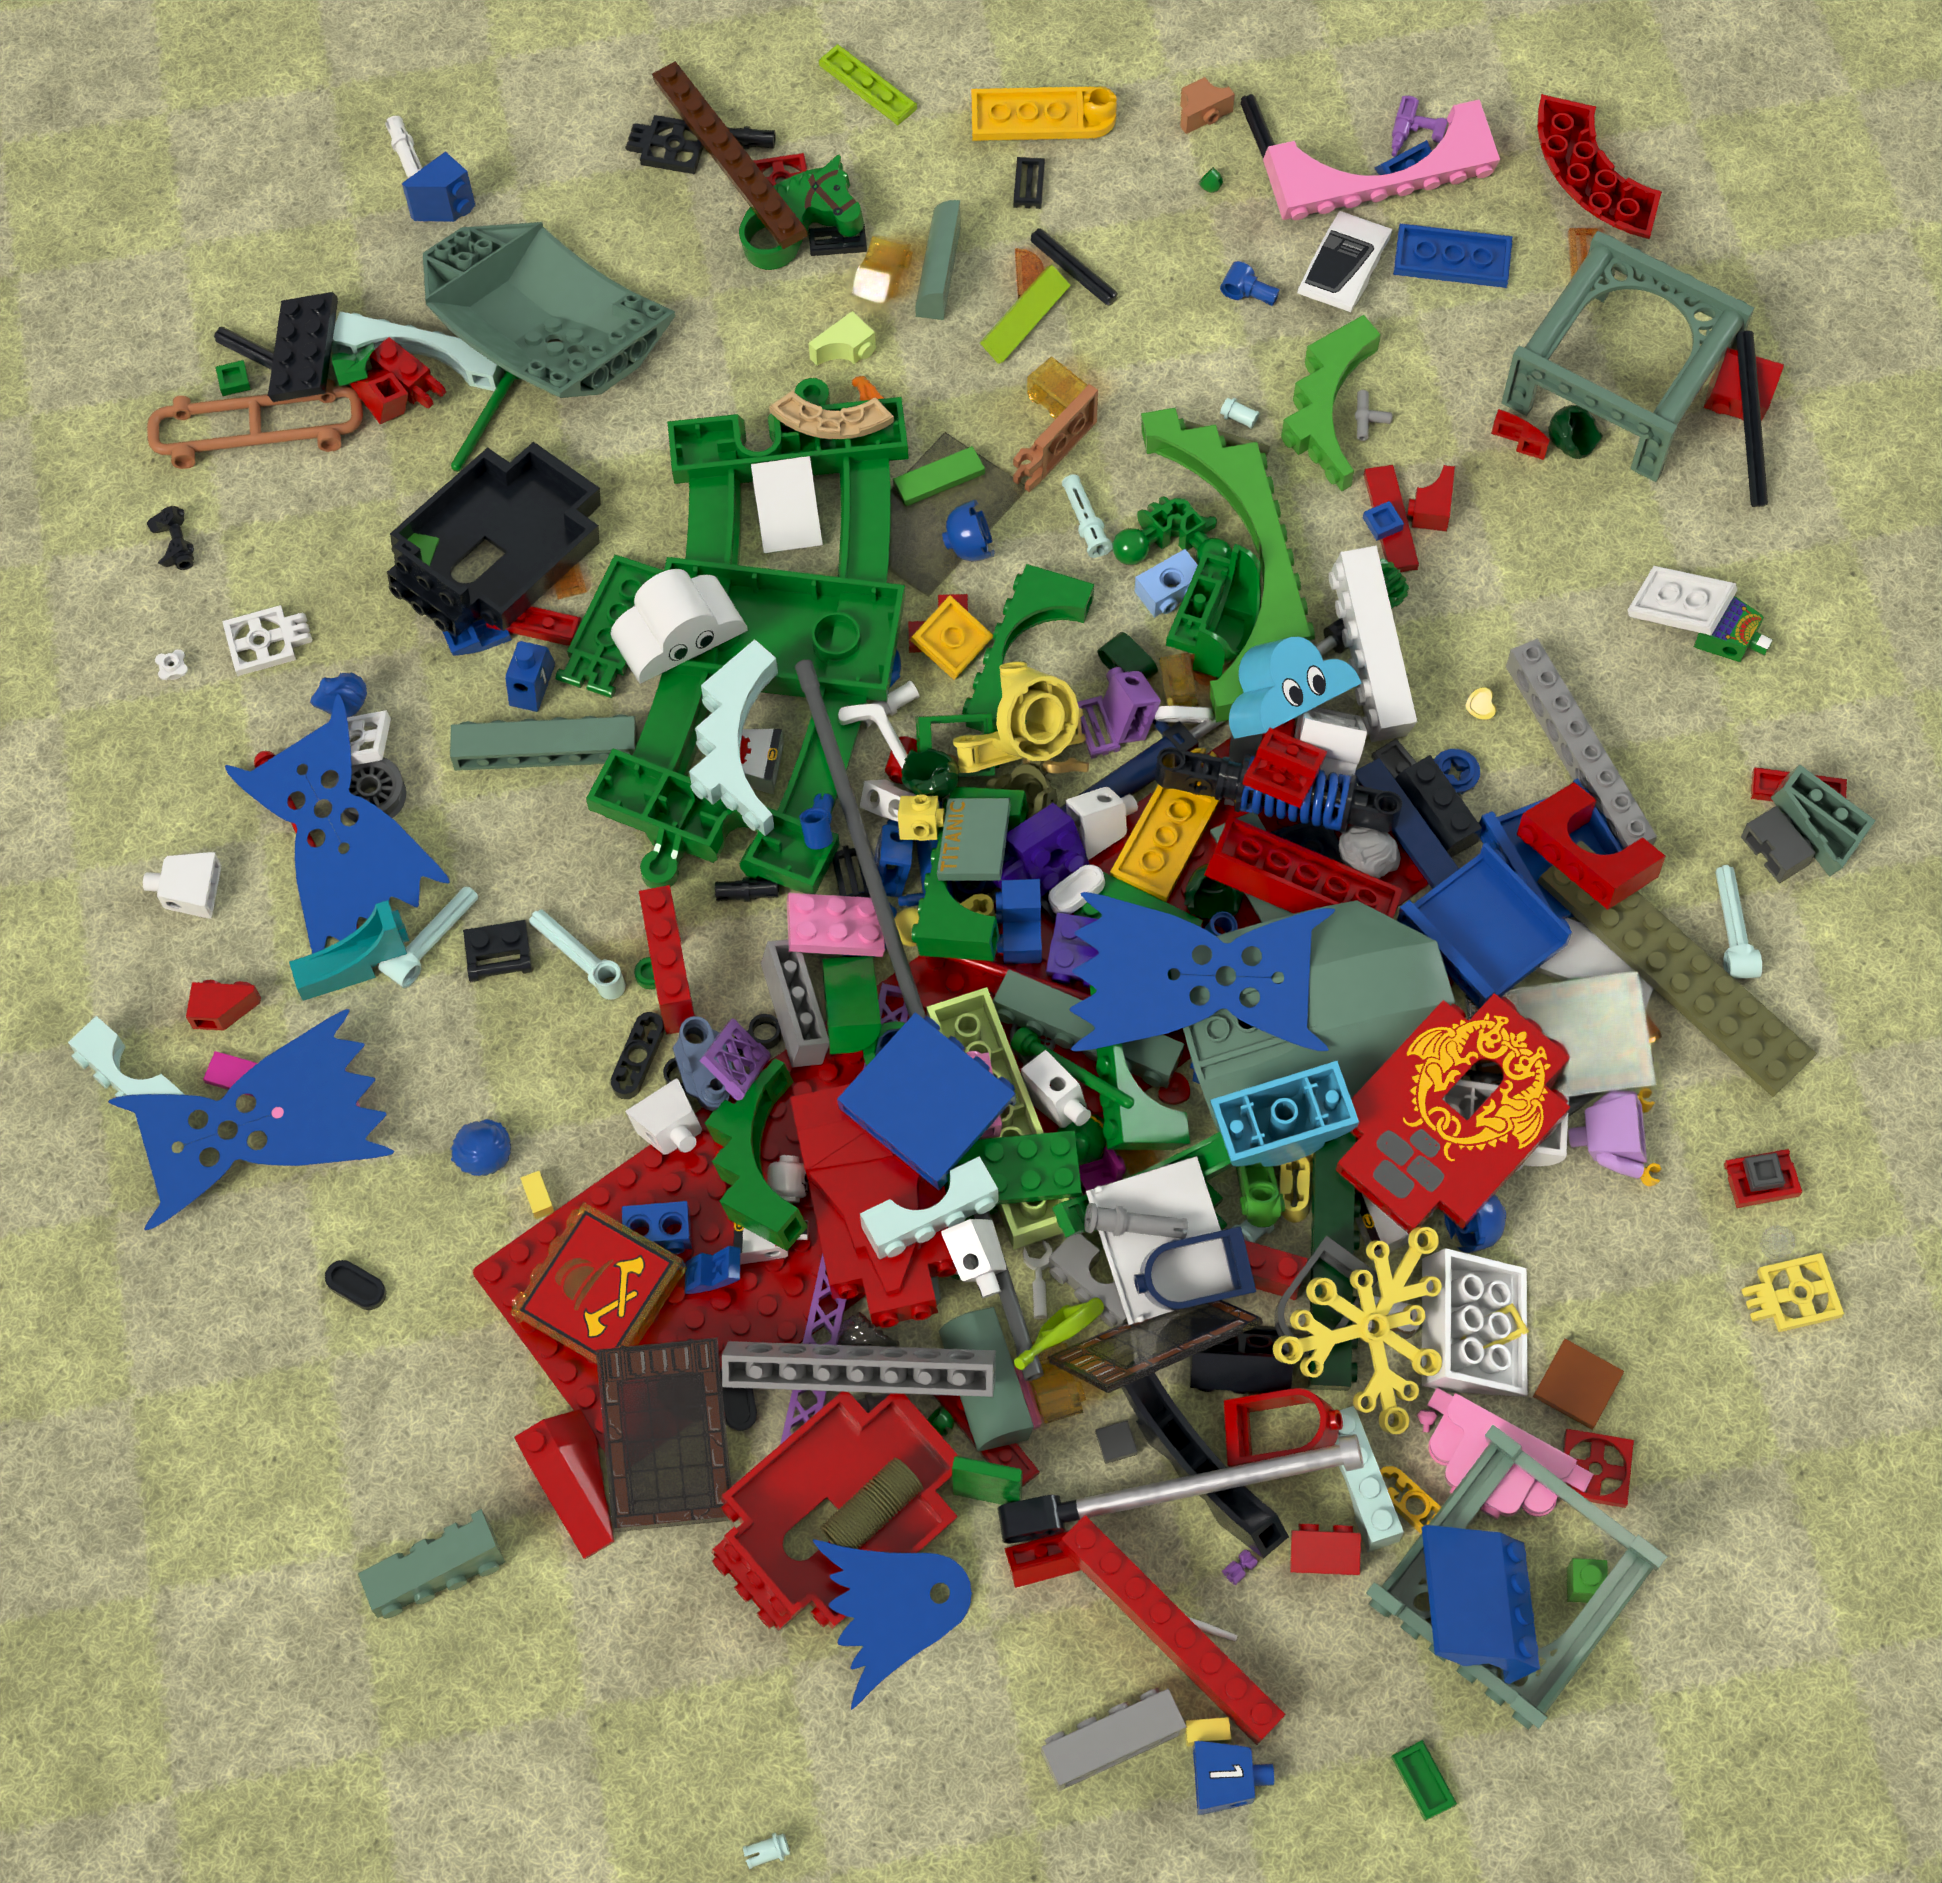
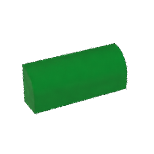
(851, 1003)

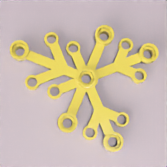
(1392, 1292)

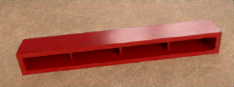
(1171, 1630)

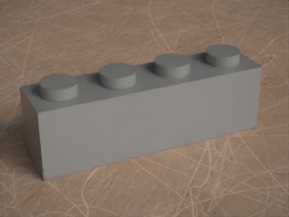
(795, 1004)
(1112, 1739)

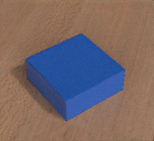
(1383, 520)

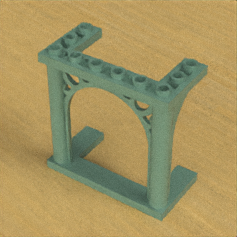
(1596, 280)
(1586, 1631)

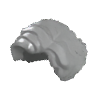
(1369, 851)

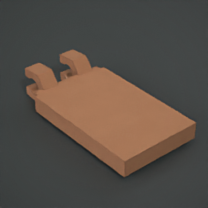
(1057, 439)

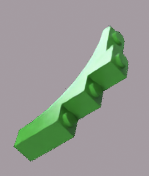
(1329, 364)

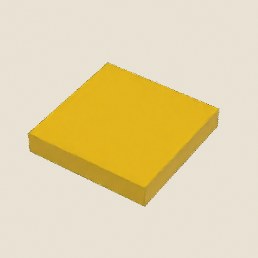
(951, 637)

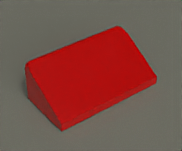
(1038, 1561)

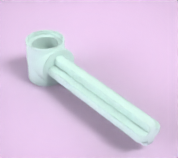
(1741, 958)
(407, 967)
(596, 968)

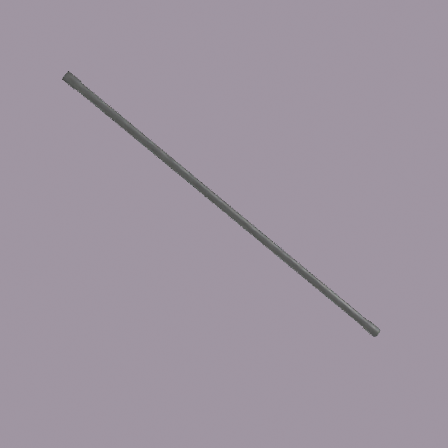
(810, 686)

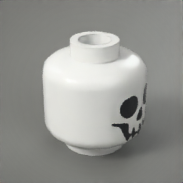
(788, 1179)

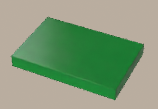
(986, 1481)

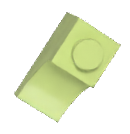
(846, 340)

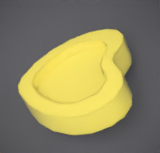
(1480, 703)

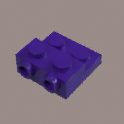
(1068, 950)

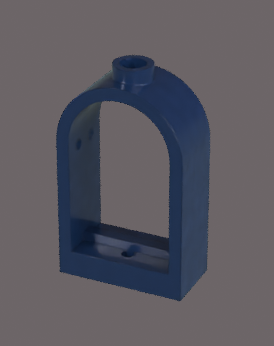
(1236, 1259)

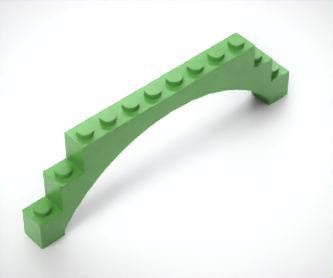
(1242, 480)

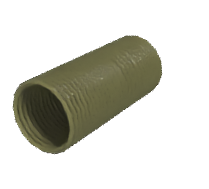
(865, 1513)

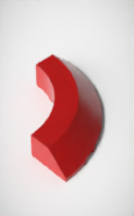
(1585, 171)

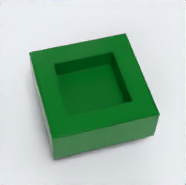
(233, 378)

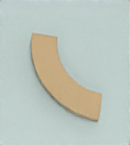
(828, 424)

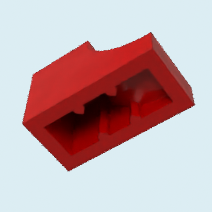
(1433, 503)

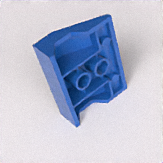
(1480, 1599)

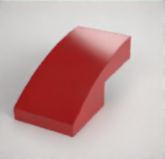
(1529, 438)

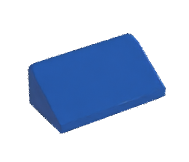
(1405, 159)

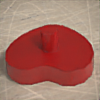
(1177, 1091)

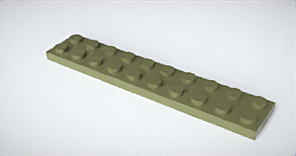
(1689, 981)

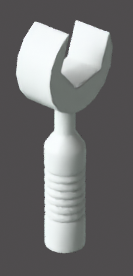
(1039, 1284)

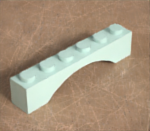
(356, 332)

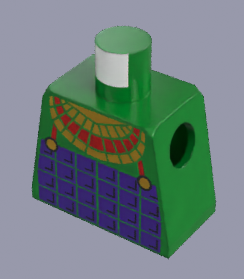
(1736, 633)

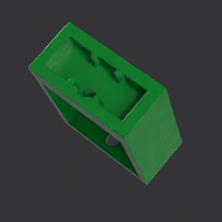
(924, 737)

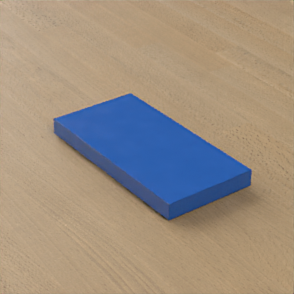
(1453, 255)

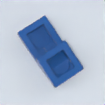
(476, 639)
(712, 1272)

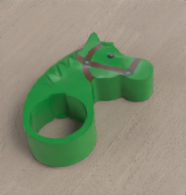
(814, 197)

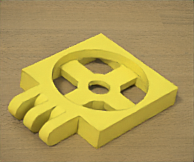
(1770, 1299)

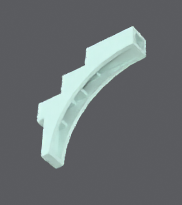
(729, 699)

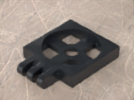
(645, 136)

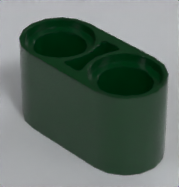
(1128, 655)

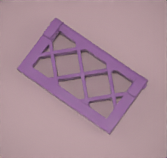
(722, 1070)

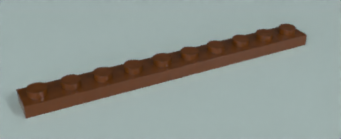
(730, 155)

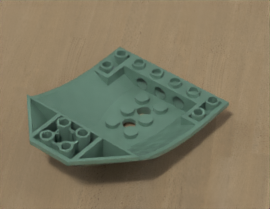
(519, 288)
(1366, 996)

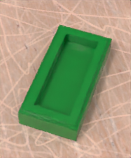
(1424, 1780)

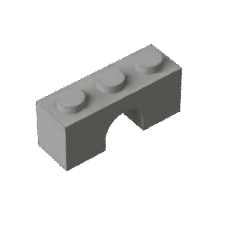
(1072, 1265)

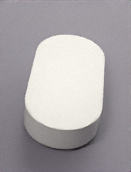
(1184, 714)
(1066, 895)

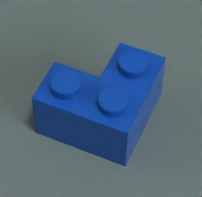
(1020, 915)

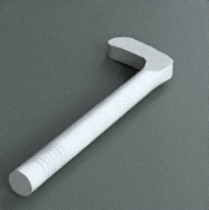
(877, 714)

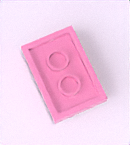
(833, 925)

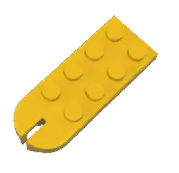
(1042, 113)
(1164, 839)

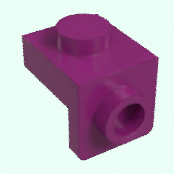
(1102, 1171)

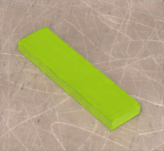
(867, 84)
(1025, 314)

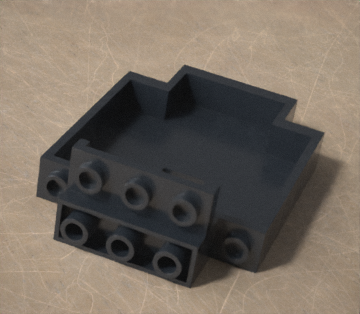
(525, 508)

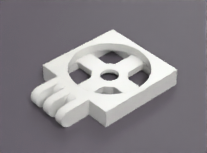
(292, 630)
(356, 724)

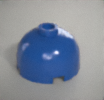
(968, 533)
(1486, 1225)

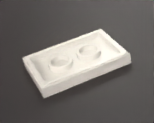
(786, 504)
(1682, 600)

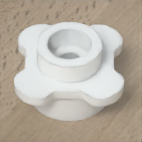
(171, 672)

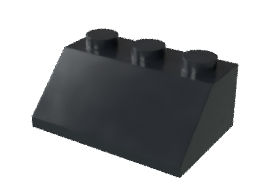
(1440, 805)
(1242, 1364)

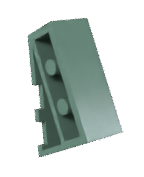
(1822, 817)

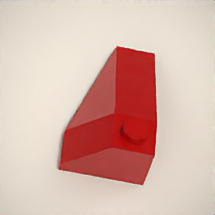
(568, 1468)

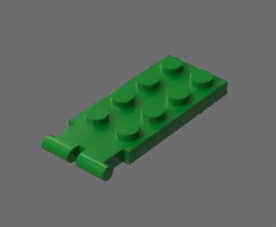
(592, 650)

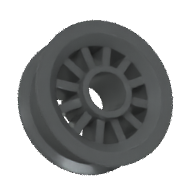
(380, 775)

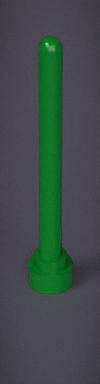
(483, 421)
(1027, 1043)

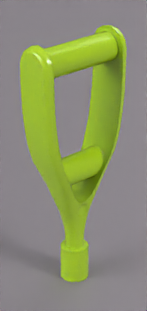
(1060, 1327)

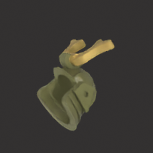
(1031, 779)

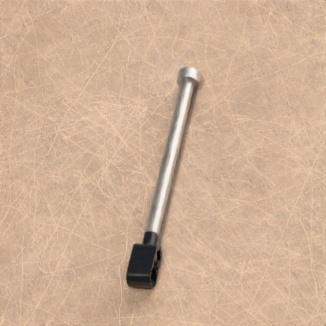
(1047, 1514)

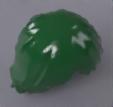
(1574, 431)
(930, 773)
(1207, 896)

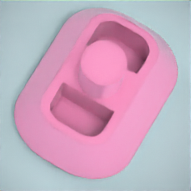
(1426, 1418)

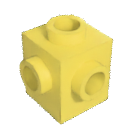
(920, 817)

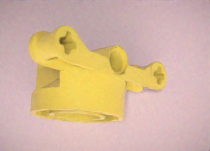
(1050, 725)

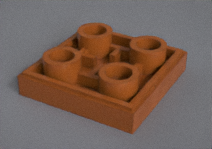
(1578, 1384)

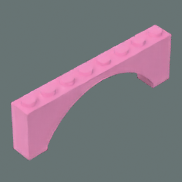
(1310, 187)

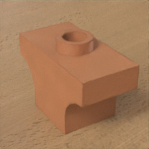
(1204, 104)

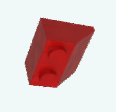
(1725, 388)

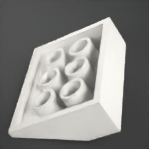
(1468, 1294)

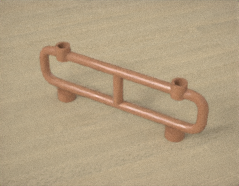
(184, 452)

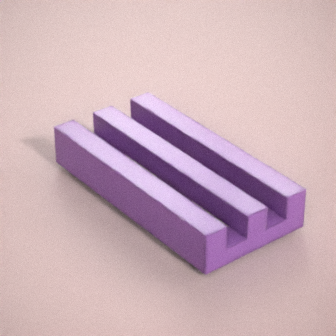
(1103, 748)

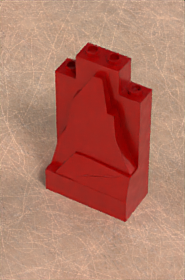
(847, 1176)

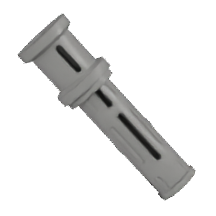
(1120, 1221)

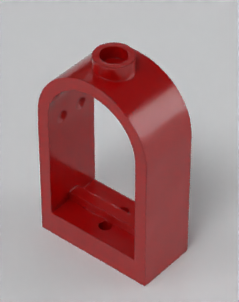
(1238, 1427)

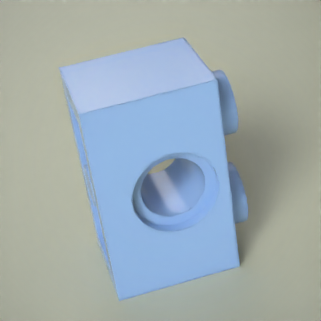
(1152, 587)

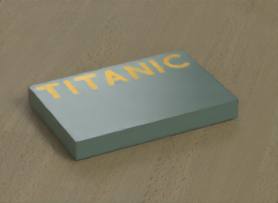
(974, 839)

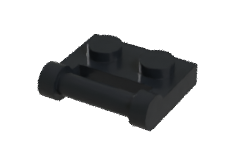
(497, 942)

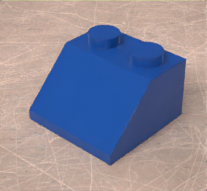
(439, 191)

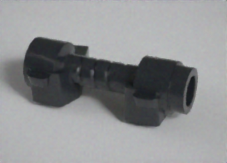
(178, 550)

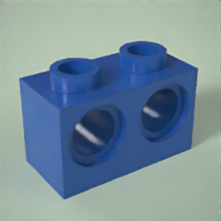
(657, 1219)

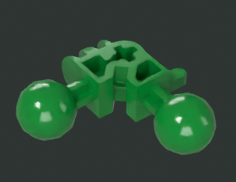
(1166, 520)

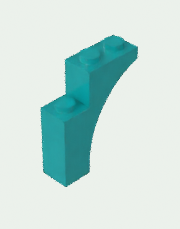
(353, 957)

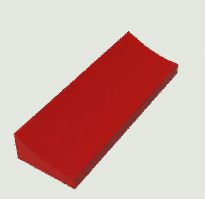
(1292, 874)

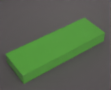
(939, 476)

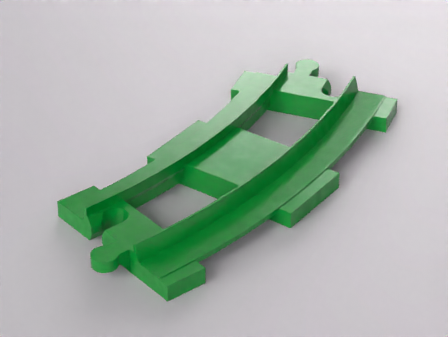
(838, 623)

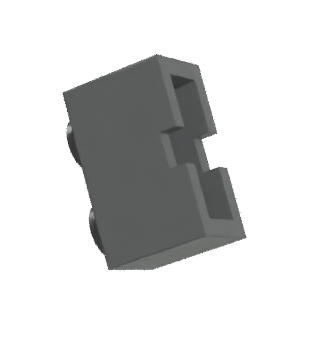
(1779, 843)

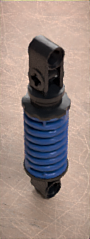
(1325, 802)

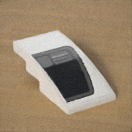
(1345, 261)

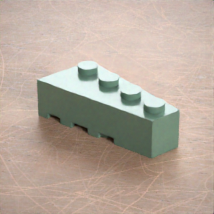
(432, 1567)

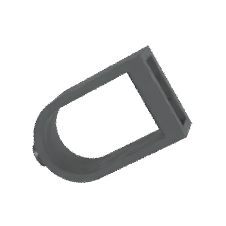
(1338, 1259)

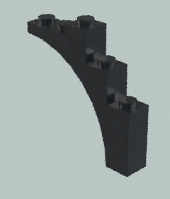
(1177, 1440)

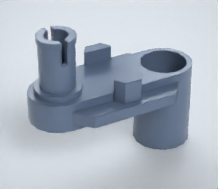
(695, 1076)

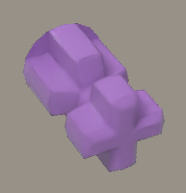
(1236, 1570)

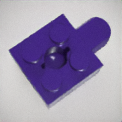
(1044, 849)

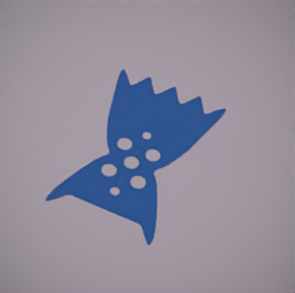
(380, 856)
(1141, 1002)
(316, 1126)

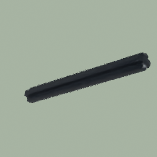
(1752, 418)

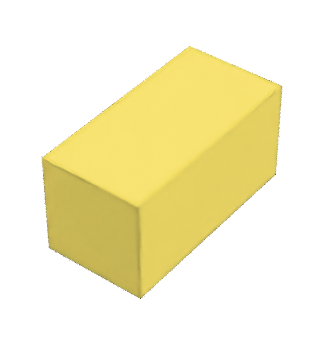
(537, 1195)
(1208, 1730)

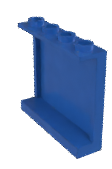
(1501, 834)
(1487, 926)
(926, 1098)

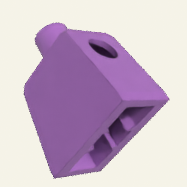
(1129, 705)

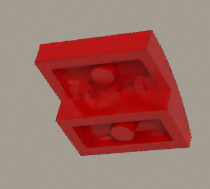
(1284, 767)

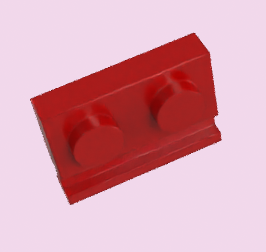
(1740, 1187)

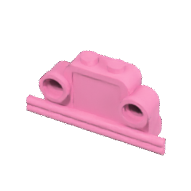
(1462, 1440)

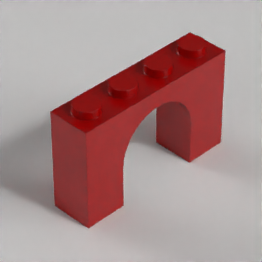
(1603, 877)
(666, 957)

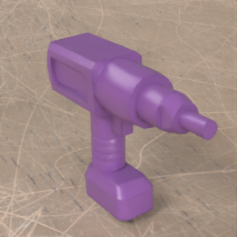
(1407, 121)

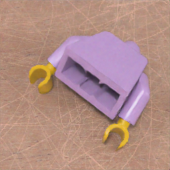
(1617, 1134)

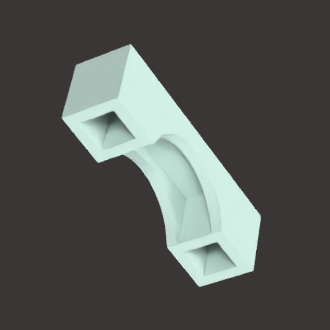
(102, 1050)
(894, 1227)
(1368, 1492)

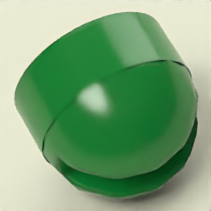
(1211, 181)
(940, 1420)

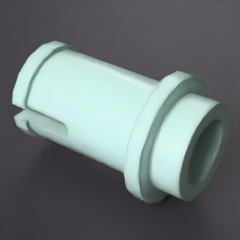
(1239, 412)
(769, 1850)

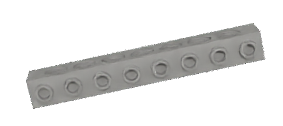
(1576, 742)
(859, 1368)

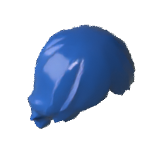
(348, 686)
(481, 1147)

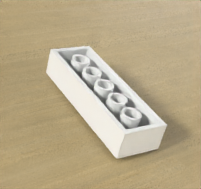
(1372, 644)

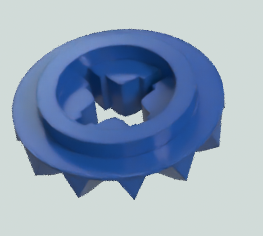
(1462, 762)

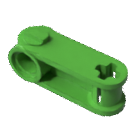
(1260, 1195)

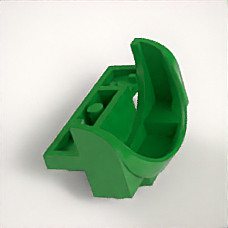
(1217, 624)

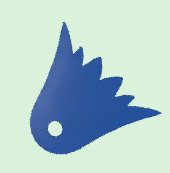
(893, 1606)

